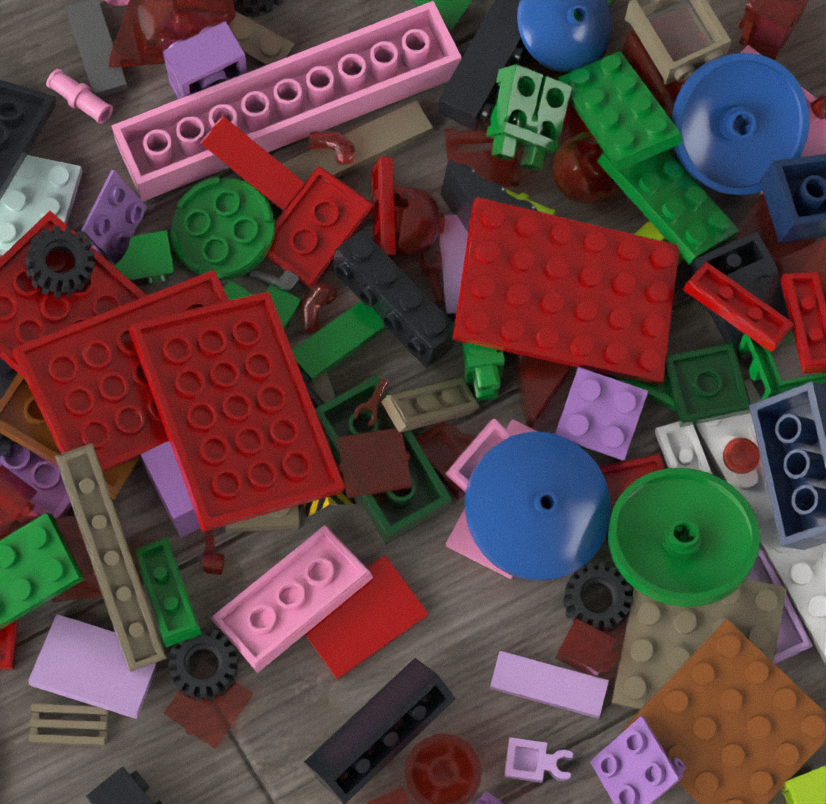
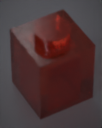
(587, 649)

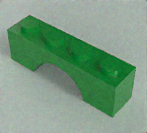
(148, 258)

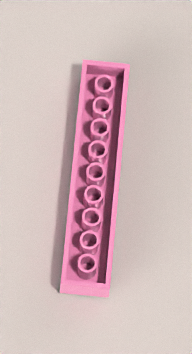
(290, 98)

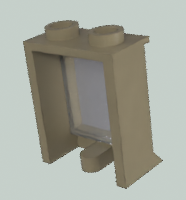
(678, 35)

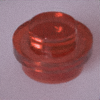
(741, 455)

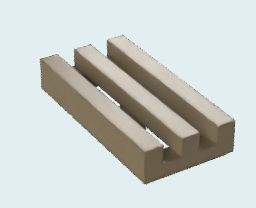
(36, 723)

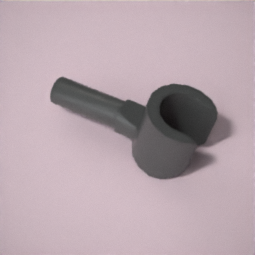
(287, 282)

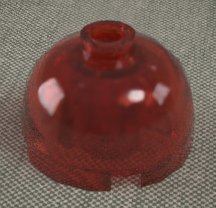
(578, 172)
(416, 220)
(443, 770)

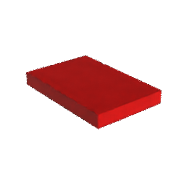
(316, 224)
(367, 620)

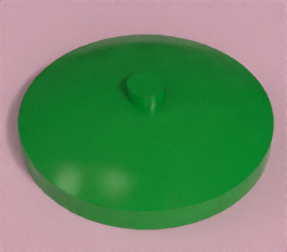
(683, 537)

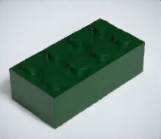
(392, 511)

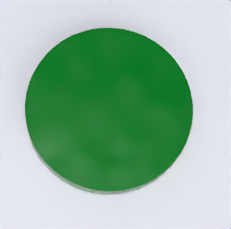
(222, 228)

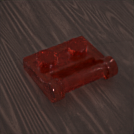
(483, 162)

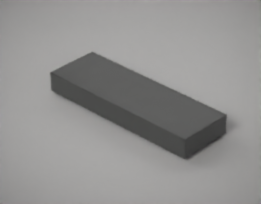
(95, 47)

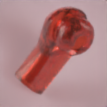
(335, 141)
(312, 302)

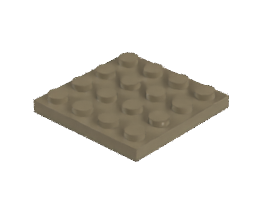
(664, 635)

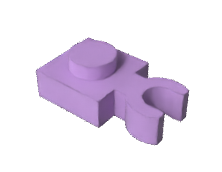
(529, 761)

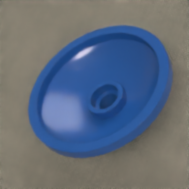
(558, 38)

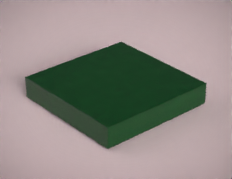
(707, 384)

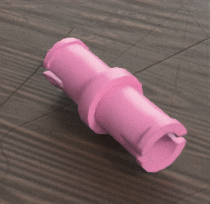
(79, 96)

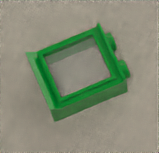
(779, 369)

